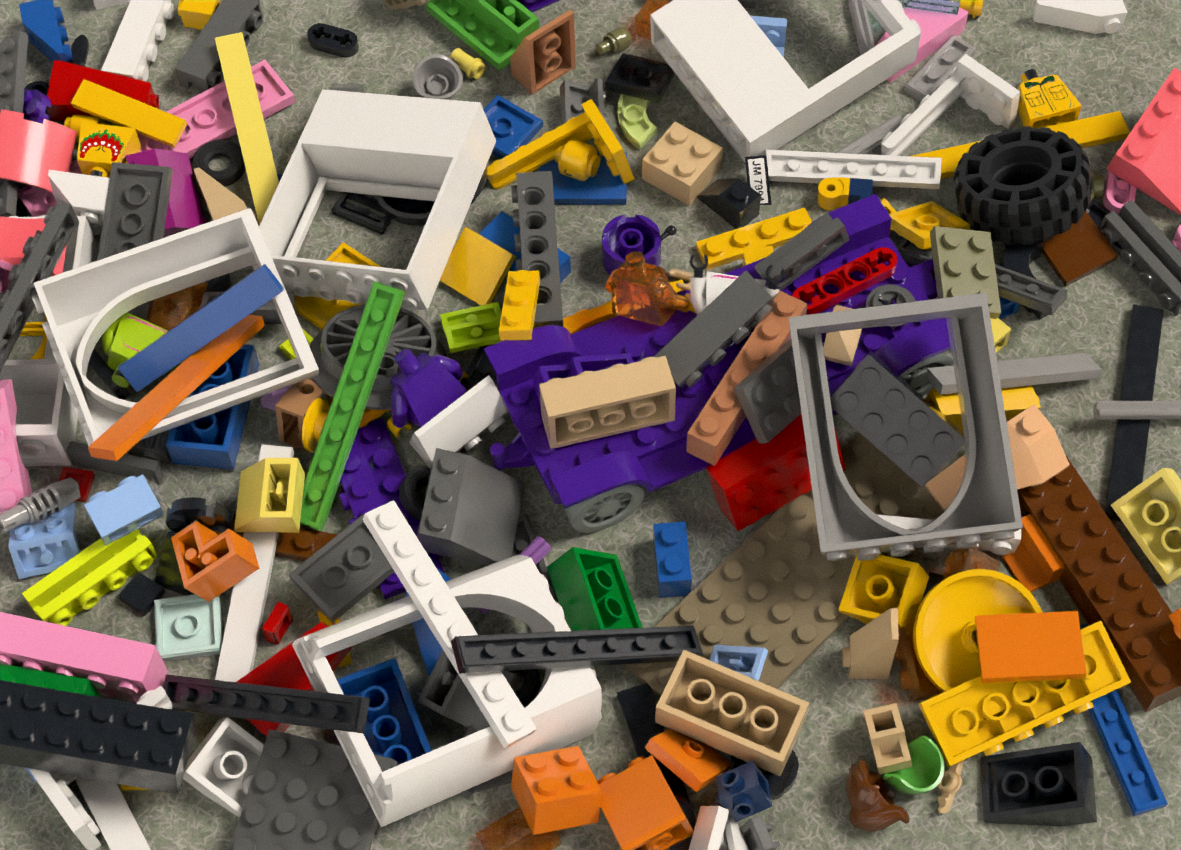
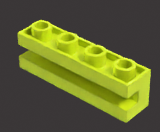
(88, 577)

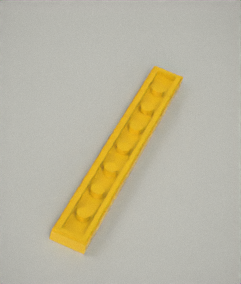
(1085, 132)

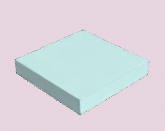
(188, 627)

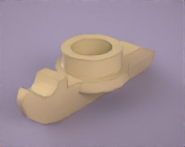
(949, 786)

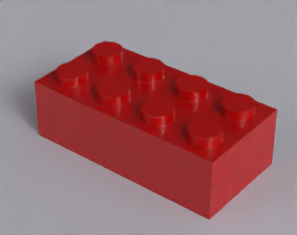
(763, 476)

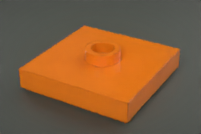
(687, 758)

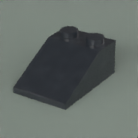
(1039, 786)

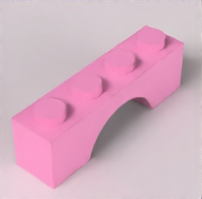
(13, 475)

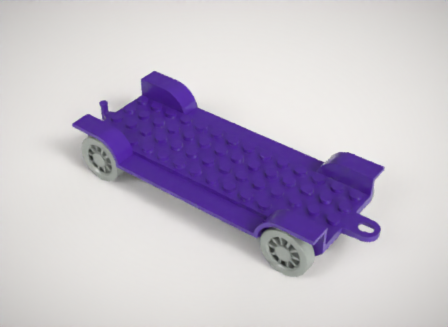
(604, 476)

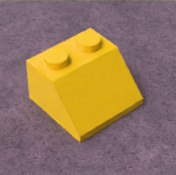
(883, 585)

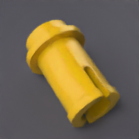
(973, 7)

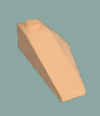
(1034, 452)

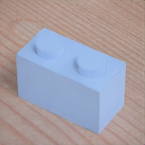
(123, 509)

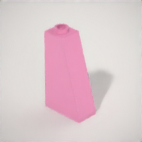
(935, 32)

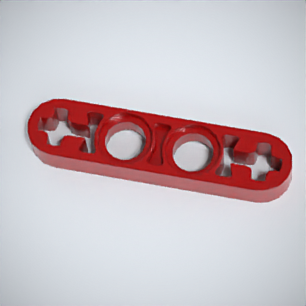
(847, 286)

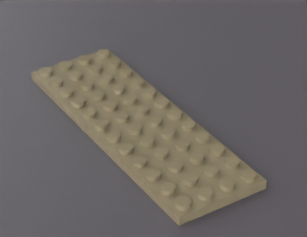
(777, 582)

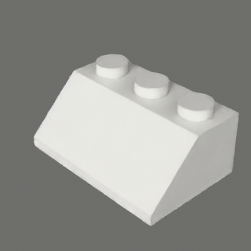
(461, 422)

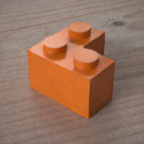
(212, 561)

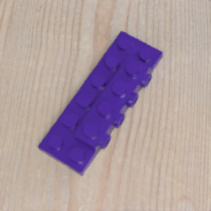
(373, 480)

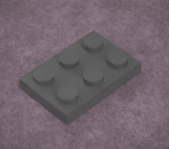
(771, 394)
(343, 571)

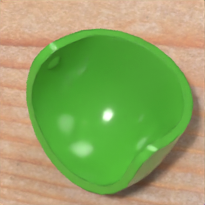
(925, 772)

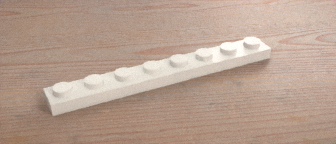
(446, 620)

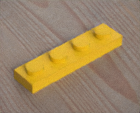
(769, 232)

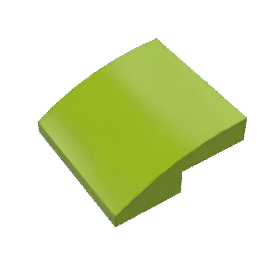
(472, 327)

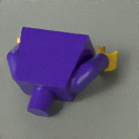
(423, 388)

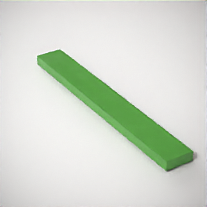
(349, 403)

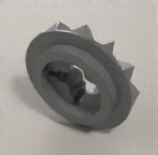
(886, 295)

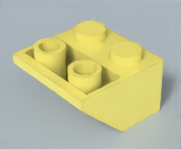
(270, 496)

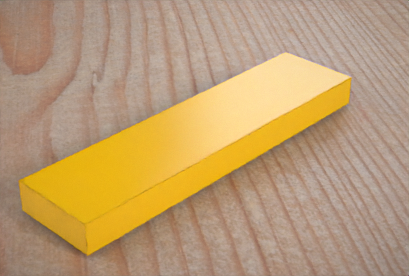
(129, 113)

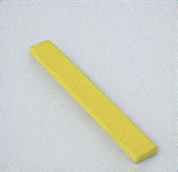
(248, 120)

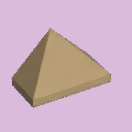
(841, 345)

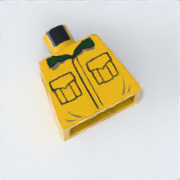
(1045, 101)

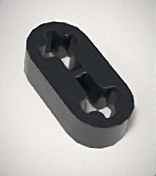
(333, 39)

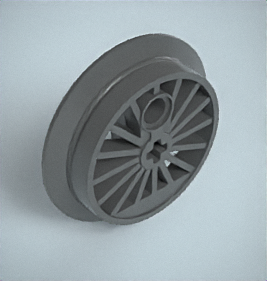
(334, 342)

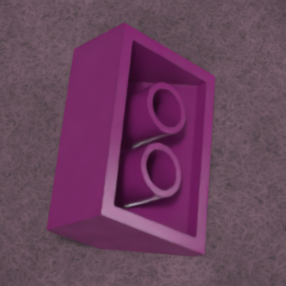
(184, 202)

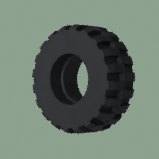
(1023, 185)

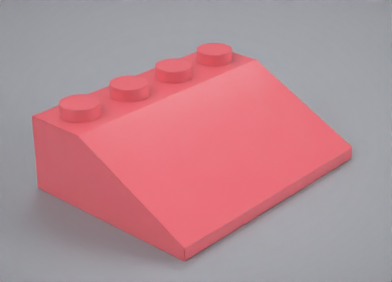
(1153, 148)

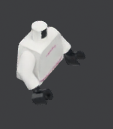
(707, 288)

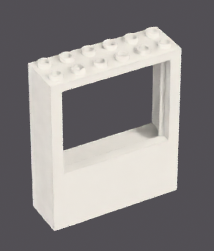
(751, 86)
(382, 149)

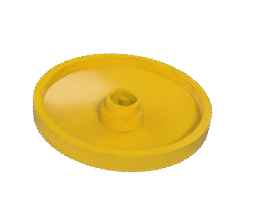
(946, 622)

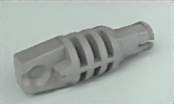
(40, 504)

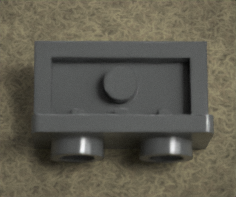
(575, 94)

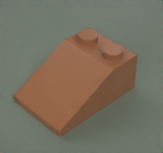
(545, 54)

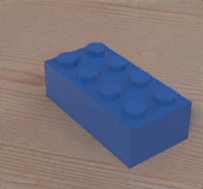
(216, 437)
(392, 720)

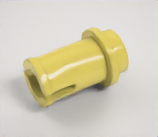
(468, 63)

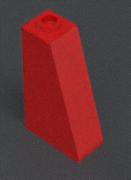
(68, 77)
(286, 672)

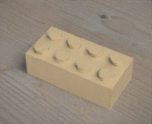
(607, 401)
(731, 712)

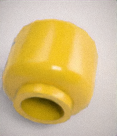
(577, 160)

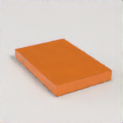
(1030, 647)

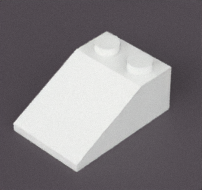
(225, 765)

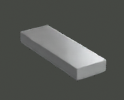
(940, 65)

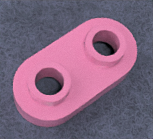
(1117, 191)

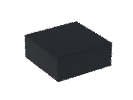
(141, 593)

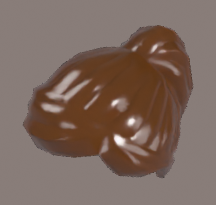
(871, 800)

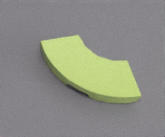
(634, 120)

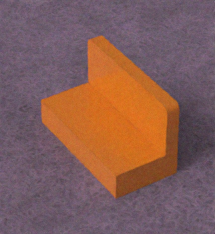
(1034, 560)

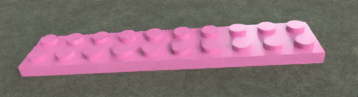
(207, 119)

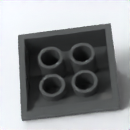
(469, 509)

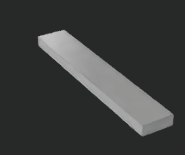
(1025, 372)

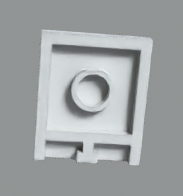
(972, 82)
(64, 799)

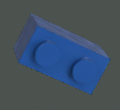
(672, 559)

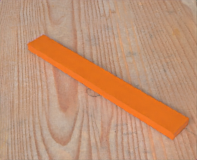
(173, 390)

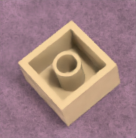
(682, 163)

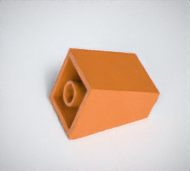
(643, 807)

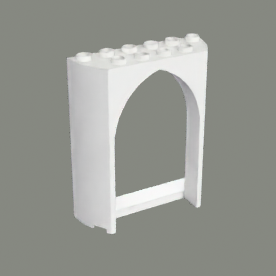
(93, 296)
(562, 711)

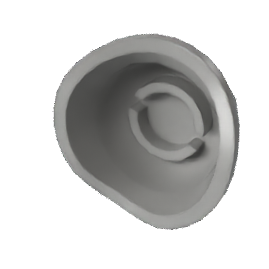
(437, 77)

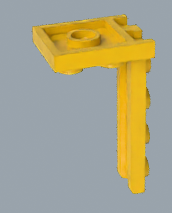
(544, 149)

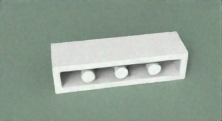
(138, 38)

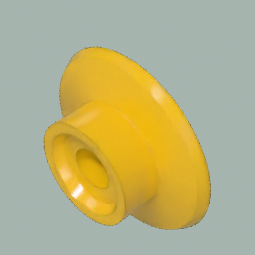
(314, 423)

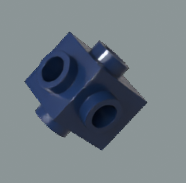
(743, 791)

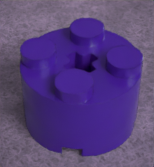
(630, 235)

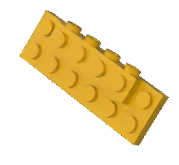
(984, 715)

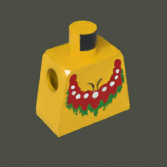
(105, 144)

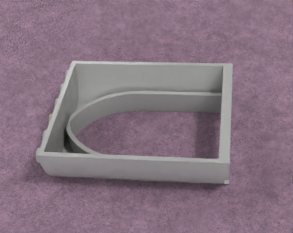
(987, 495)

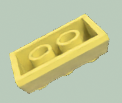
(1154, 521)

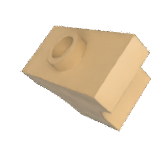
(887, 738)

